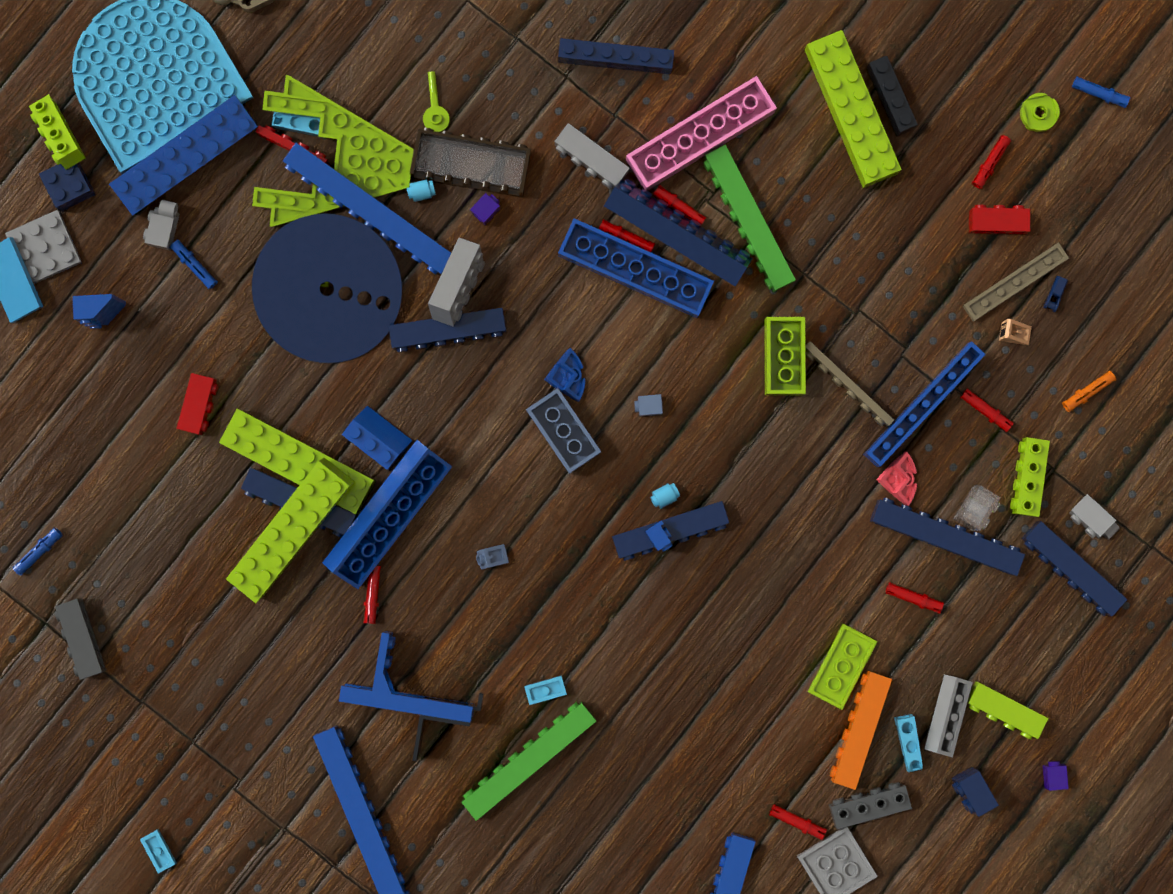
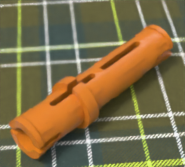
(1082, 395)

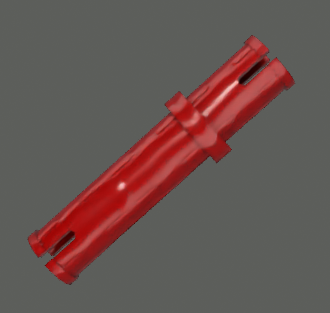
(987, 168)
(676, 203)
(625, 235)
(987, 410)
(372, 596)
(922, 601)
(798, 822)

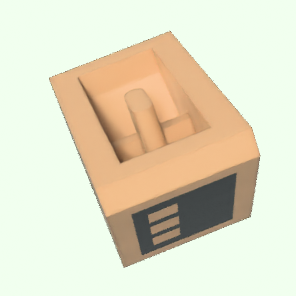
(1015, 332)

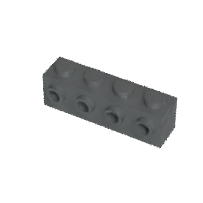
(80, 638)
(870, 805)

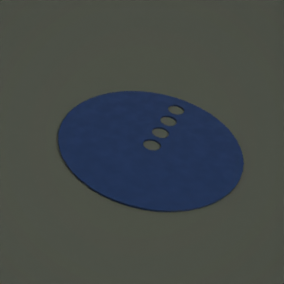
(290, 278)

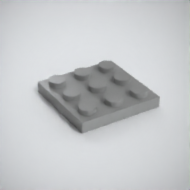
(45, 246)
(837, 864)

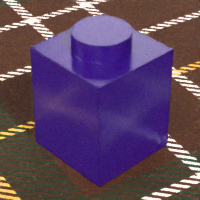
(485, 208)
(1055, 776)

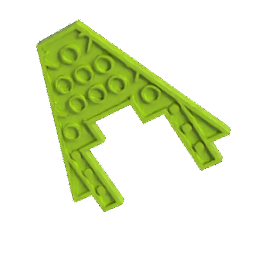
(363, 154)

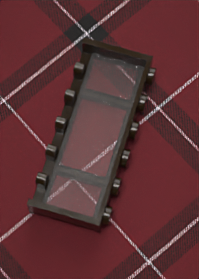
(470, 162)

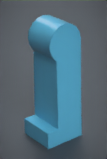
(296, 123)
(909, 742)

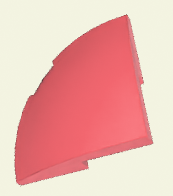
(899, 478)

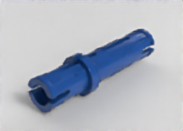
(1096, 90)
(189, 259)
(44, 544)

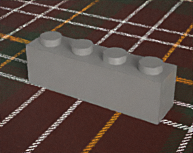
(591, 156)
(948, 715)

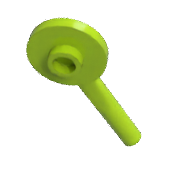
(435, 116)

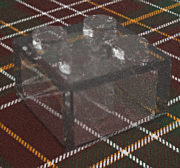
(977, 508)

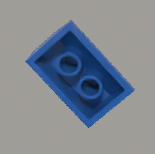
(96, 309)
(377, 437)

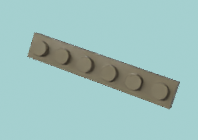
(1015, 282)
(842, 379)

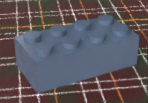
(563, 431)

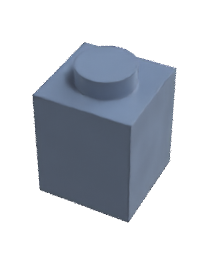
(649, 405)

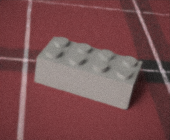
(456, 282)

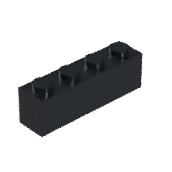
(891, 96)

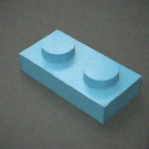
(545, 690)
(158, 851)

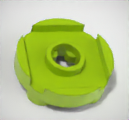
(1033, 121)

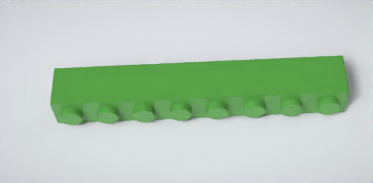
(749, 218)
(528, 761)

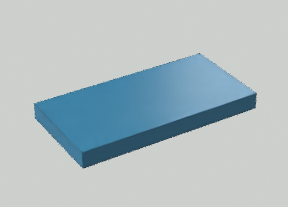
(16, 286)

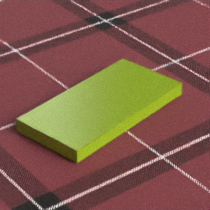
(842, 666)

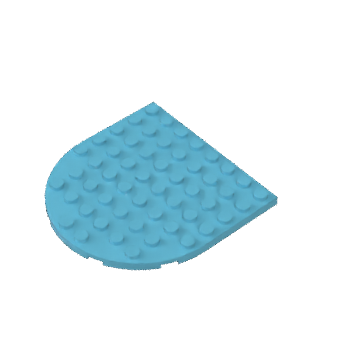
(150, 75)

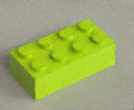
(785, 356)

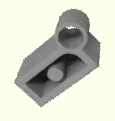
(162, 225)
(1094, 518)

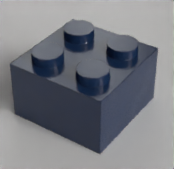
(66, 186)
(974, 791)

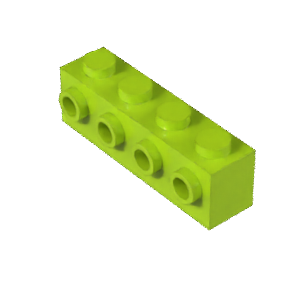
(57, 132)
(1030, 477)
(1007, 710)

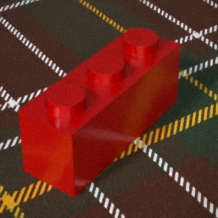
(999, 220)
(197, 404)

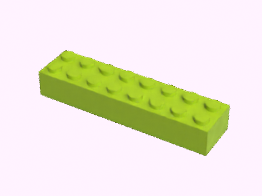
(852, 109)
(288, 456)
(290, 530)

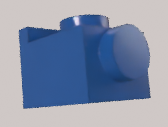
(659, 536)

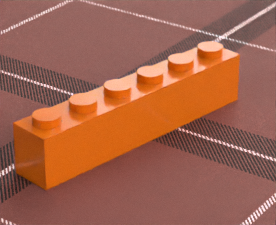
(860, 730)

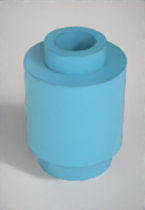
(421, 190)
(665, 495)

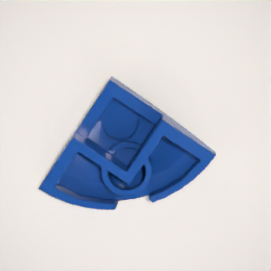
(567, 375)

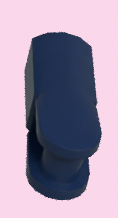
(1056, 291)

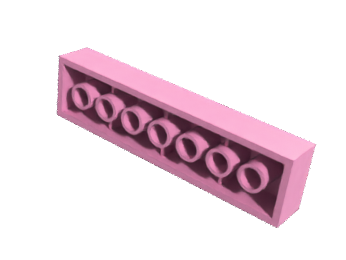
(701, 133)

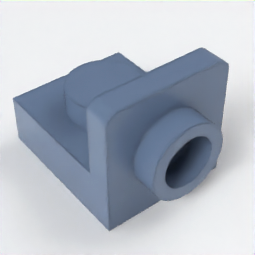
(492, 556)

